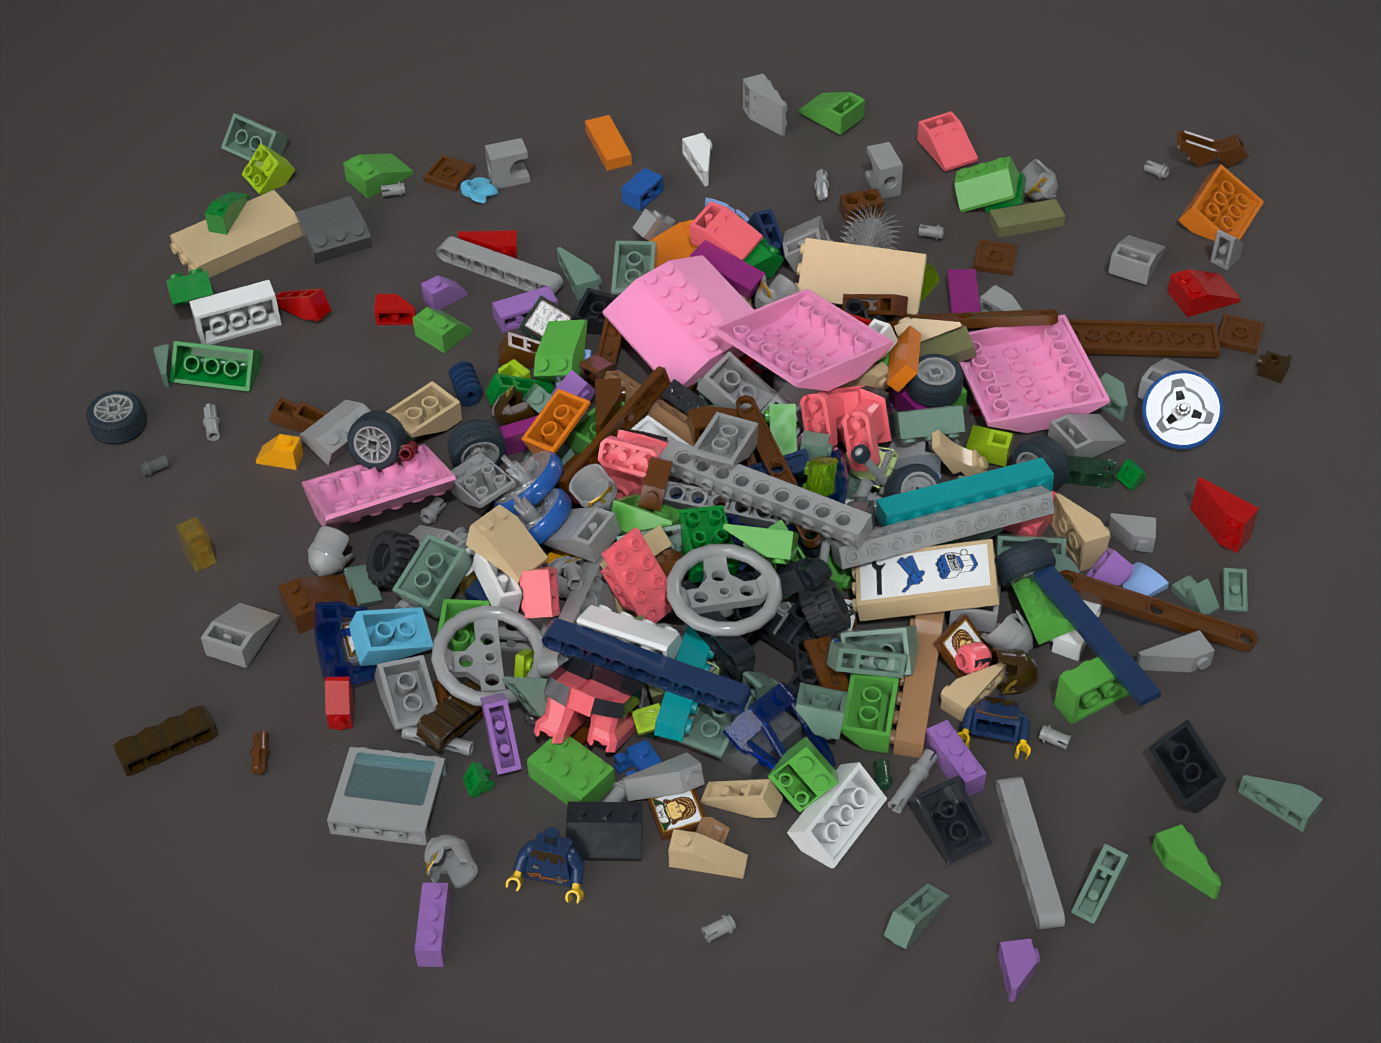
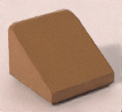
(713, 829)

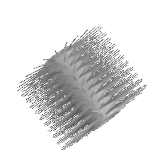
(870, 231)

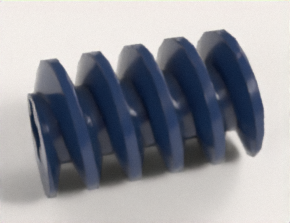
(466, 383)

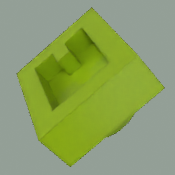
(514, 369)
(523, 662)
(645, 718)

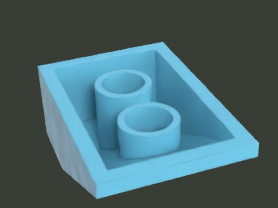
(389, 634)

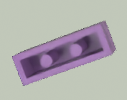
(512, 311)
(500, 733)
(955, 757)
(432, 925)

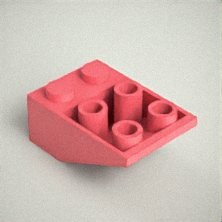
(946, 141)
(725, 230)
(540, 592)

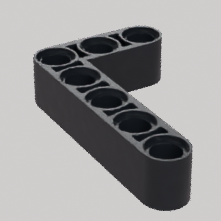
(732, 650)

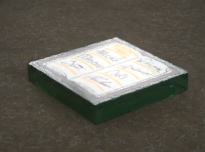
(540, 314)

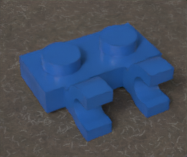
(638, 755)

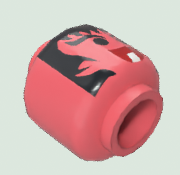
(973, 657)

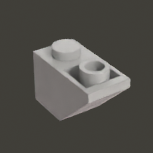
(652, 224)

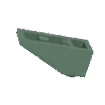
(577, 273)
(865, 660)
(1285, 800)
(1100, 883)
(915, 915)

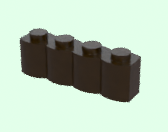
(449, 720)
(165, 740)

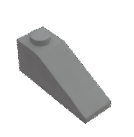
(998, 300)
(1178, 655)
(665, 778)

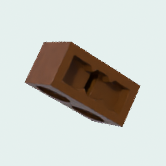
(855, 199)

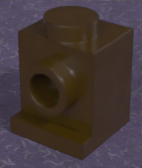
(1273, 366)

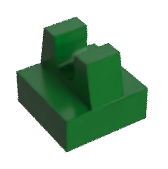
(1131, 474)
(476, 780)

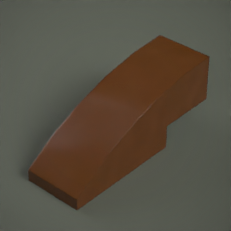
(295, 416)

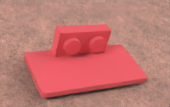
(636, 577)

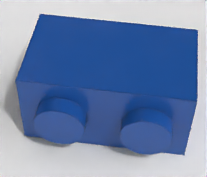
(642, 189)

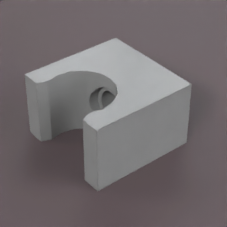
(500, 163)
(886, 170)

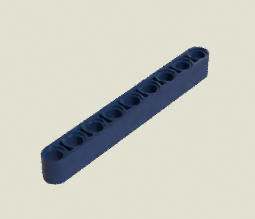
(647, 666)

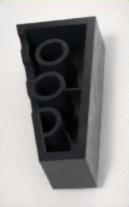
(592, 308)

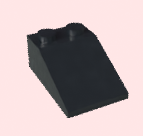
(950, 820)

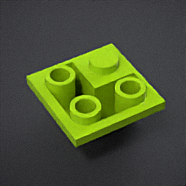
(267, 170)
(991, 444)

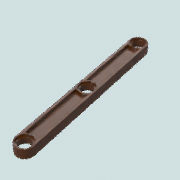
(990, 318)
(772, 457)
(1171, 614)

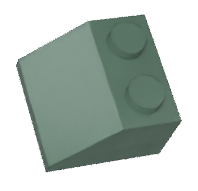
(822, 709)

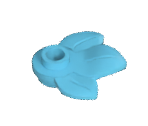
(478, 189)

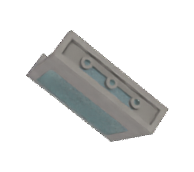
(386, 795)

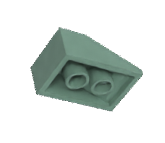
(632, 261)
(707, 730)

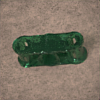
(1091, 471)

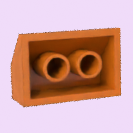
(555, 422)

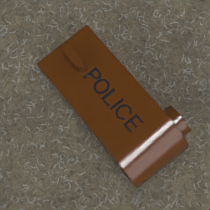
(818, 654)

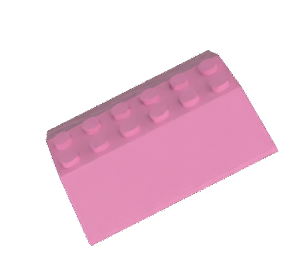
(671, 317)
(806, 341)
(1031, 376)
(365, 491)

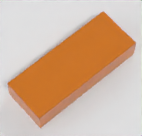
(608, 142)
(904, 359)

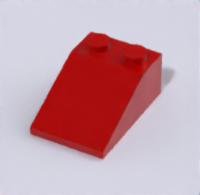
(1200, 291)
(1224, 514)

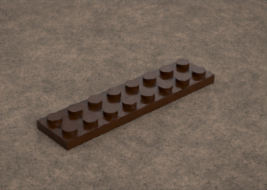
(1147, 338)

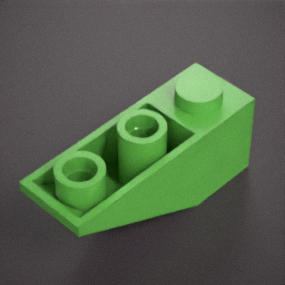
(1182, 857)

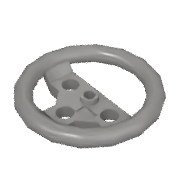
(724, 594)
(485, 659)

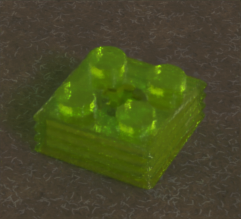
(821, 475)

